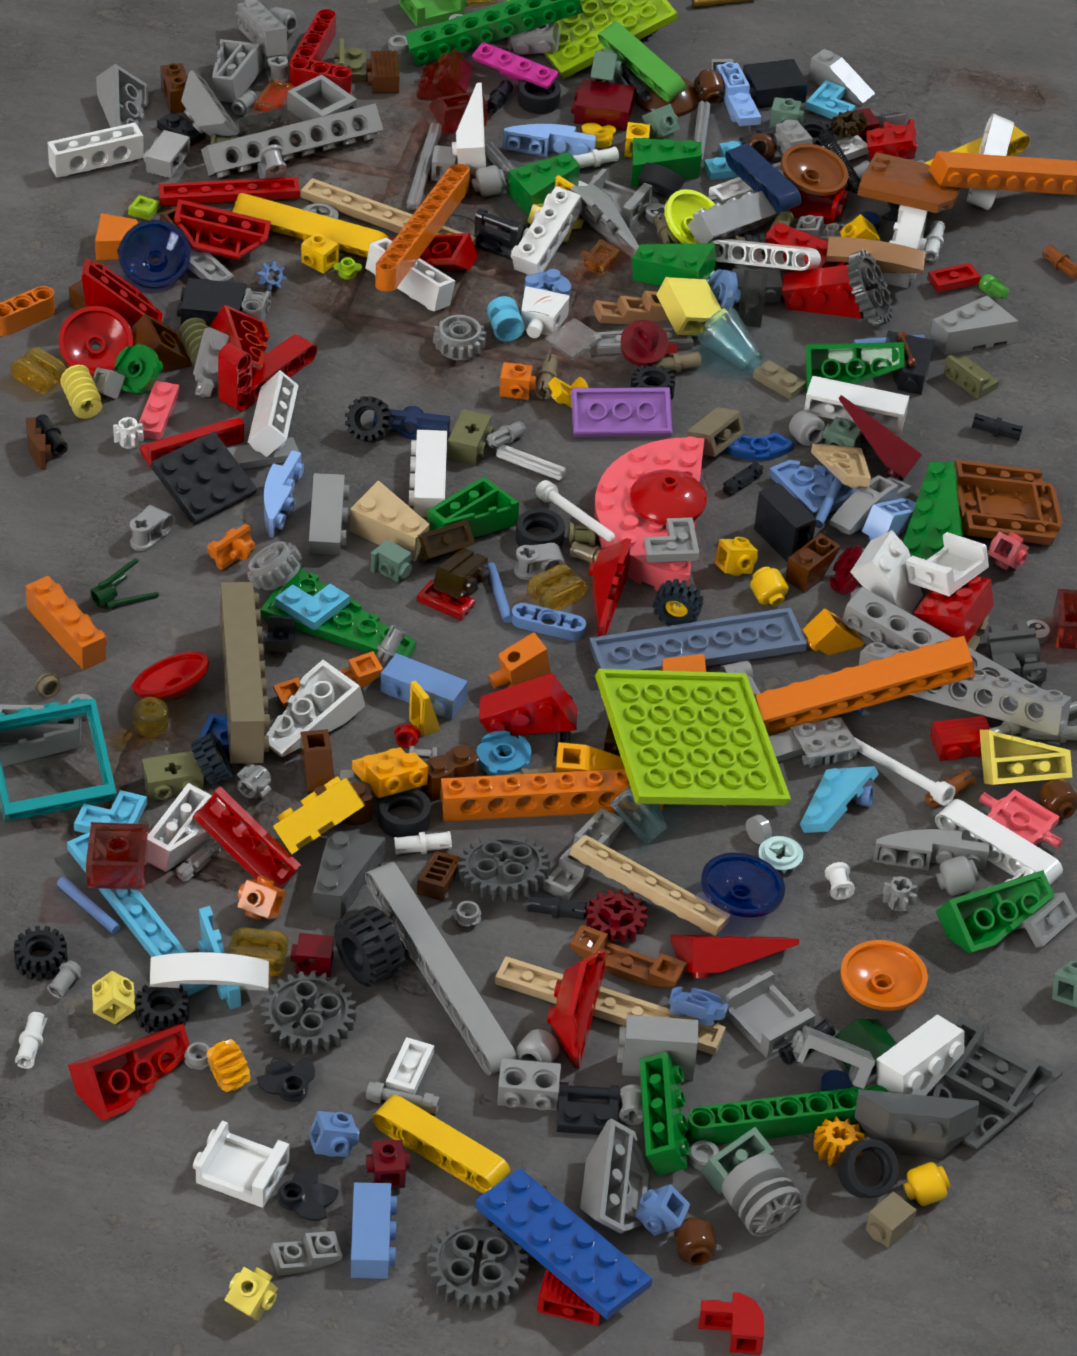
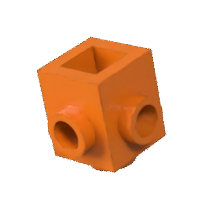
(516, 381)
(261, 898)

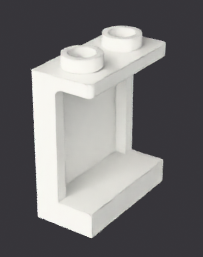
(950, 567)
(240, 1166)

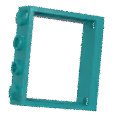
(67, 800)

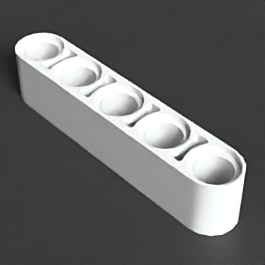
(994, 142)
(773, 253)
(1005, 847)

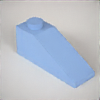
(889, 516)

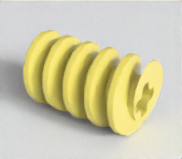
(81, 391)

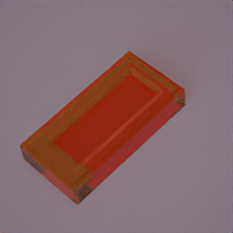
(272, 96)

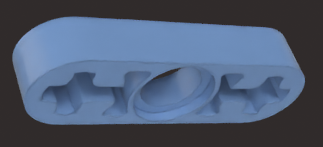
(541, 613)

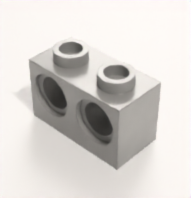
(528, 1084)

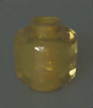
(150, 716)

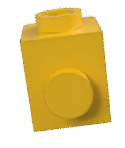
(562, 392)

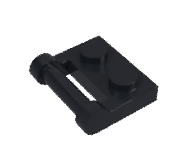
(493, 239)
(582, 1116)

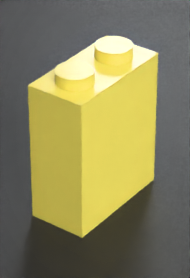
(687, 304)

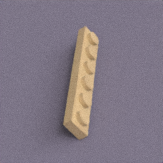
(650, 885)

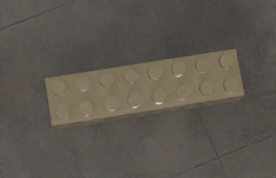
(244, 673)

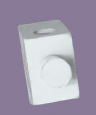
(543, 311)

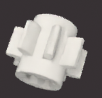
(128, 432)

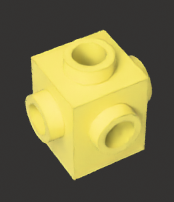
(113, 997)
(252, 1292)

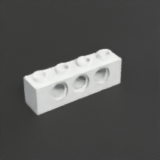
(95, 150)

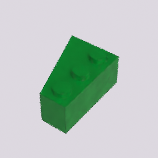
(676, 155)
(535, 181)
(656, 261)
(481, 503)

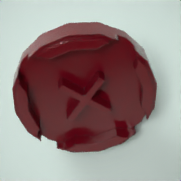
(644, 343)
(843, 580)

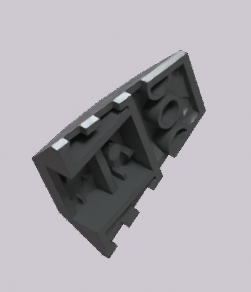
(995, 1080)

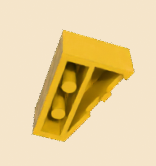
(318, 814)

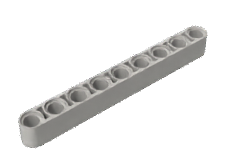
(440, 967)

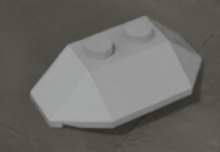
(206, 109)
(614, 1178)

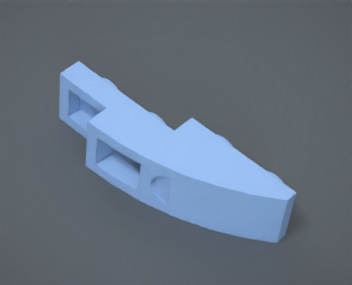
(737, 96)
(545, 138)
(279, 490)

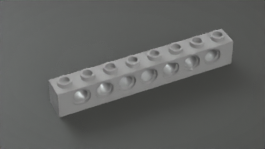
(365, 116)
(901, 630)
(999, 706)

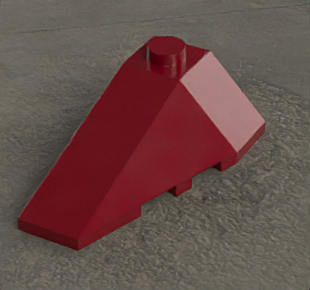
(891, 449)

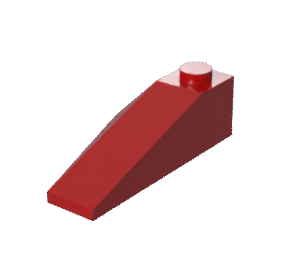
(450, 252)
(244, 332)
(716, 954)

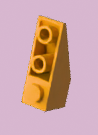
(584, 758)

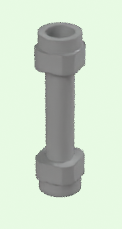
(378, 1092)

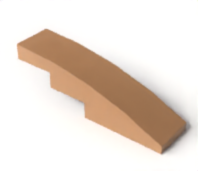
(890, 256)
(630, 309)

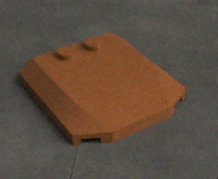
(905, 184)
(1006, 501)

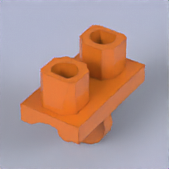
(234, 546)

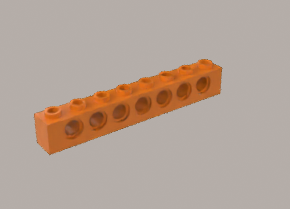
(531, 794)

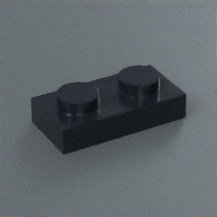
(177, 124)

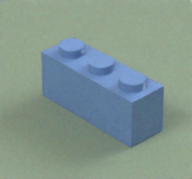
(445, 690)
(373, 1230)

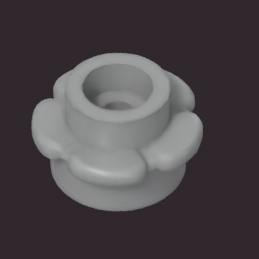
(467, 914)
(195, 1051)

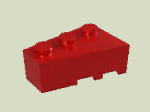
(786, 235)
(821, 292)
(529, 708)

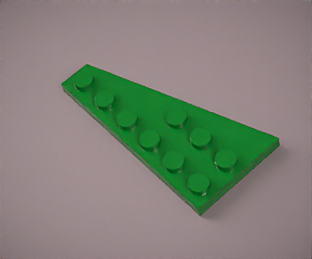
(934, 511)
(347, 627)

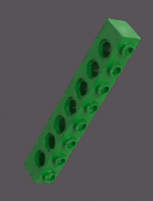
(486, 26)

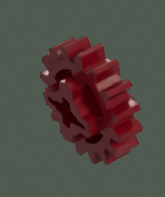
(617, 915)

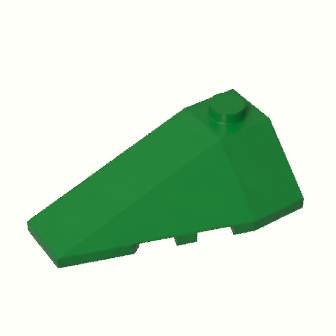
(852, 361)
(990, 914)

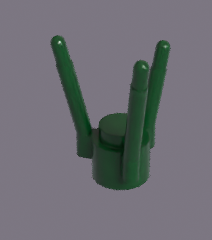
(106, 592)

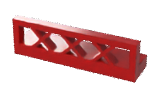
(229, 431)
(245, 843)

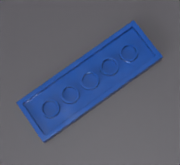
(563, 1243)

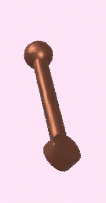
(902, 336)

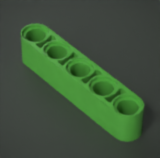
(642, 61)

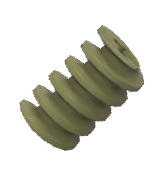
(191, 336)

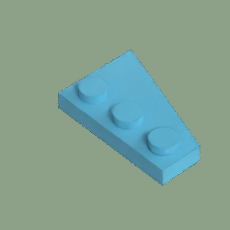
(832, 796)
(212, 943)

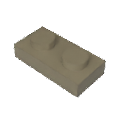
(779, 379)

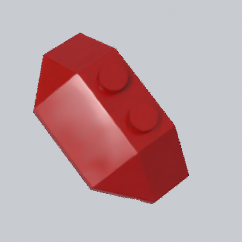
(220, 230)
(109, 290)
(576, 1005)

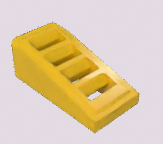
(421, 711)

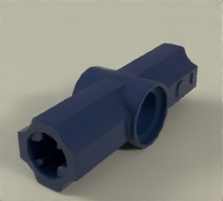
(414, 419)

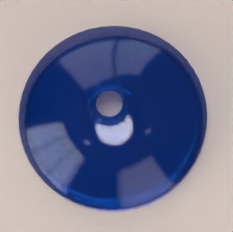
(154, 240)
(742, 885)

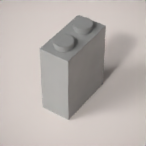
(655, 1035)

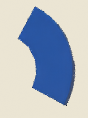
(760, 448)

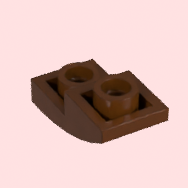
(37, 444)

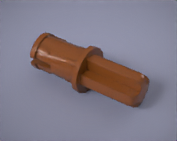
(1060, 261)
(956, 781)

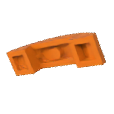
(361, 670)

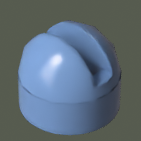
(866, 797)

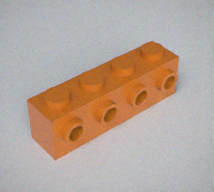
(66, 622)

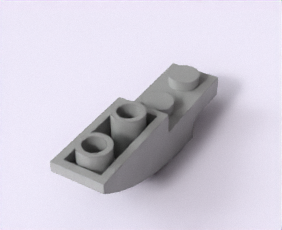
(855, 510)
(921, 847)

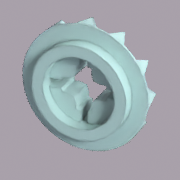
(774, 846)

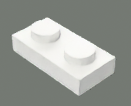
(410, 1066)

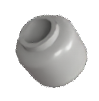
(286, 17)
(489, 181)
(807, 427)
(957, 875)
(538, 1046)

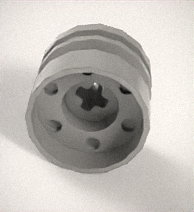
(762, 1195)

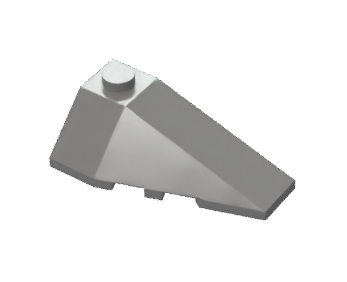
(121, 96)
(605, 218)

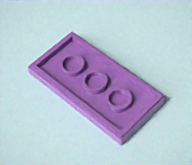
(621, 412)

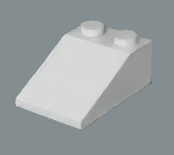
(884, 572)

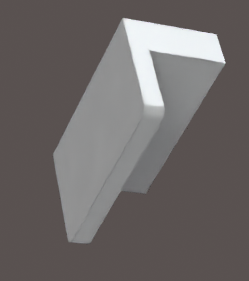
(1049, 919)

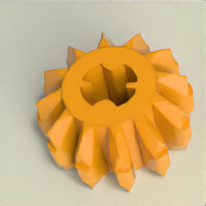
(228, 1065)
(833, 1139)

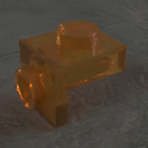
(600, 257)

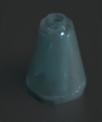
(731, 340)

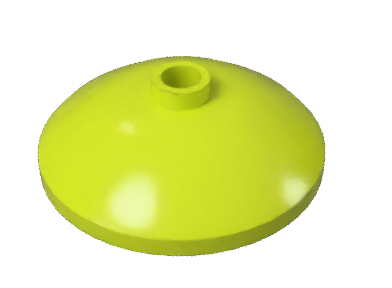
(680, 211)

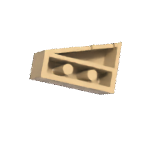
(385, 516)

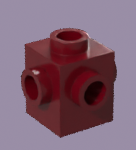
(388, 1162)

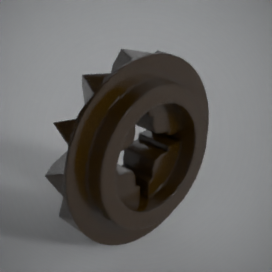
(851, 128)

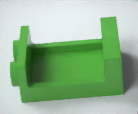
(432, 11)

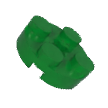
(149, 368)

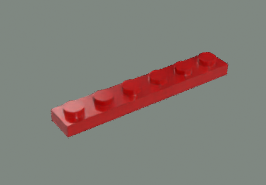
(228, 190)

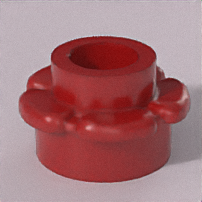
(407, 735)

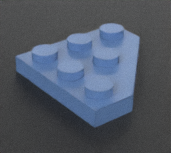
(809, 484)

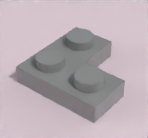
(677, 546)

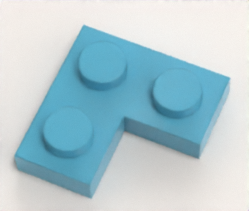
(827, 100)
(717, 167)
(312, 610)
(126, 809)

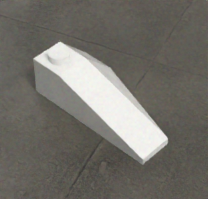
(470, 134)
(321, 702)

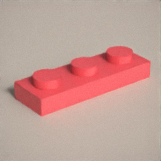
(159, 409)

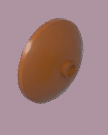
(814, 169)

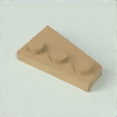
(845, 463)

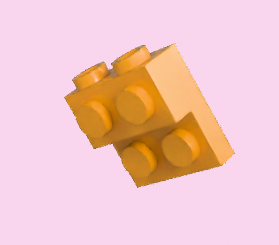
(391, 771)

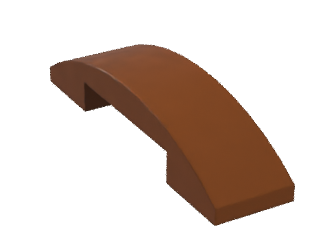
(628, 964)

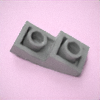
(815, 226)
(311, 1253)

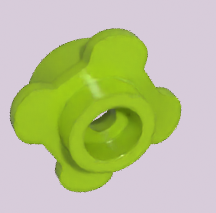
(347, 268)

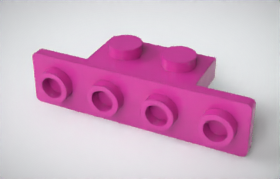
(515, 66)

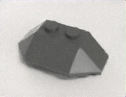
(916, 1122)

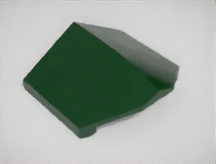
(868, 1035)

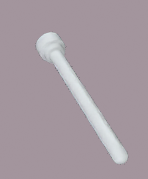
(549, 492)
(940, 791)

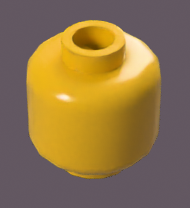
(769, 586)
(927, 1184)

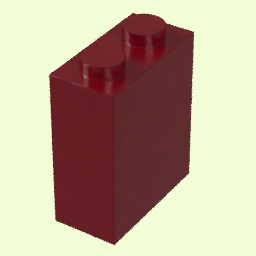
(603, 104)

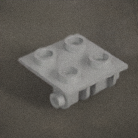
(825, 742)

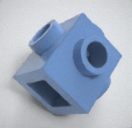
(333, 1134)
(662, 1209)

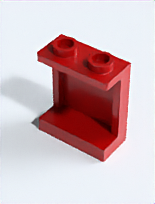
(827, 206)

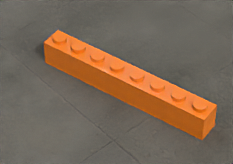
(1004, 173)
(866, 685)

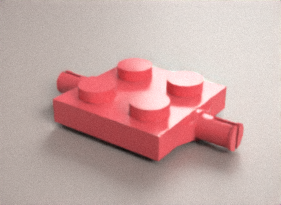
(1023, 817)

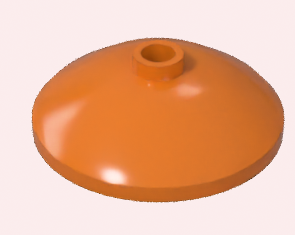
(883, 975)

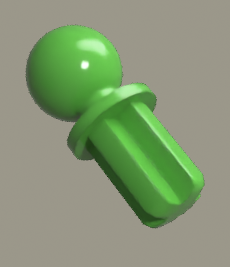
(993, 286)

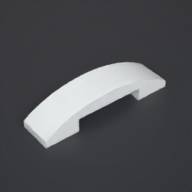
(210, 969)

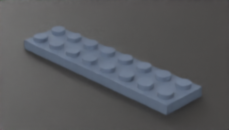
(718, 639)

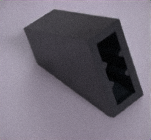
(913, 378)

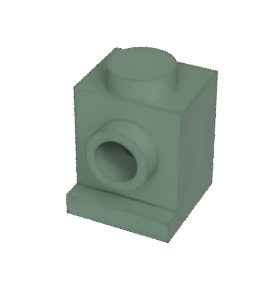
(391, 561)

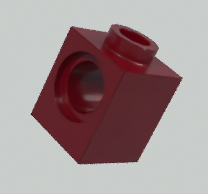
(313, 954)

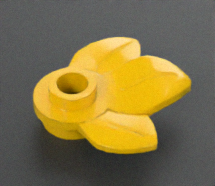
(603, 134)

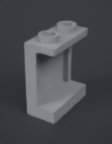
(627, 201)
(765, 1014)
(860, 1059)

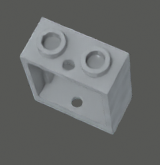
(299, 98)

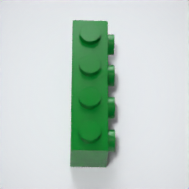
(664, 1113)

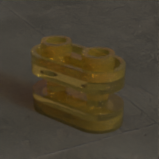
(38, 370)
(557, 587)
(261, 944)

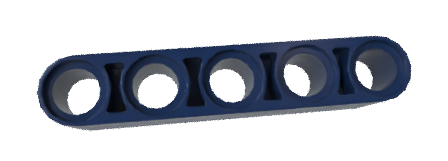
(763, 177)

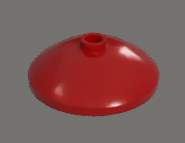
(94, 327)
(667, 495)
(172, 676)

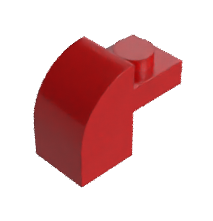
(740, 1317)

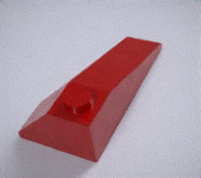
(608, 581)
(121, 1075)

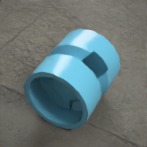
(505, 319)

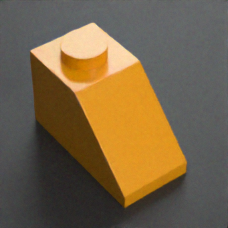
(830, 634)

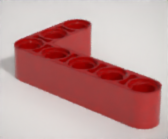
(307, 58)
(241, 383)

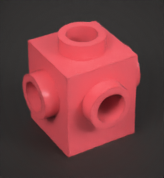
(1002, 545)

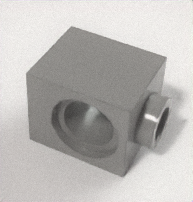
(441, 161)

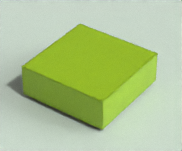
(144, 207)

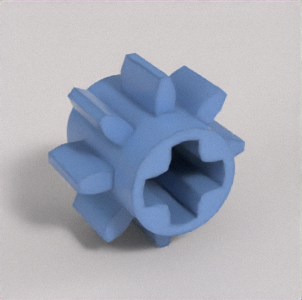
(264, 273)

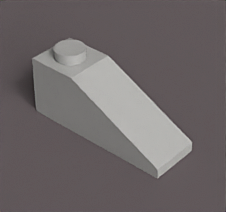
(835, 69)

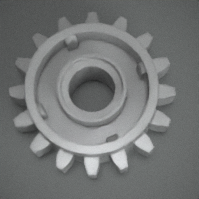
(459, 337)
(274, 565)

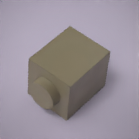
(890, 1220)

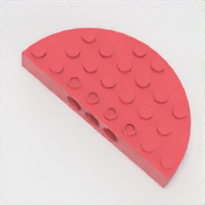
(616, 513)

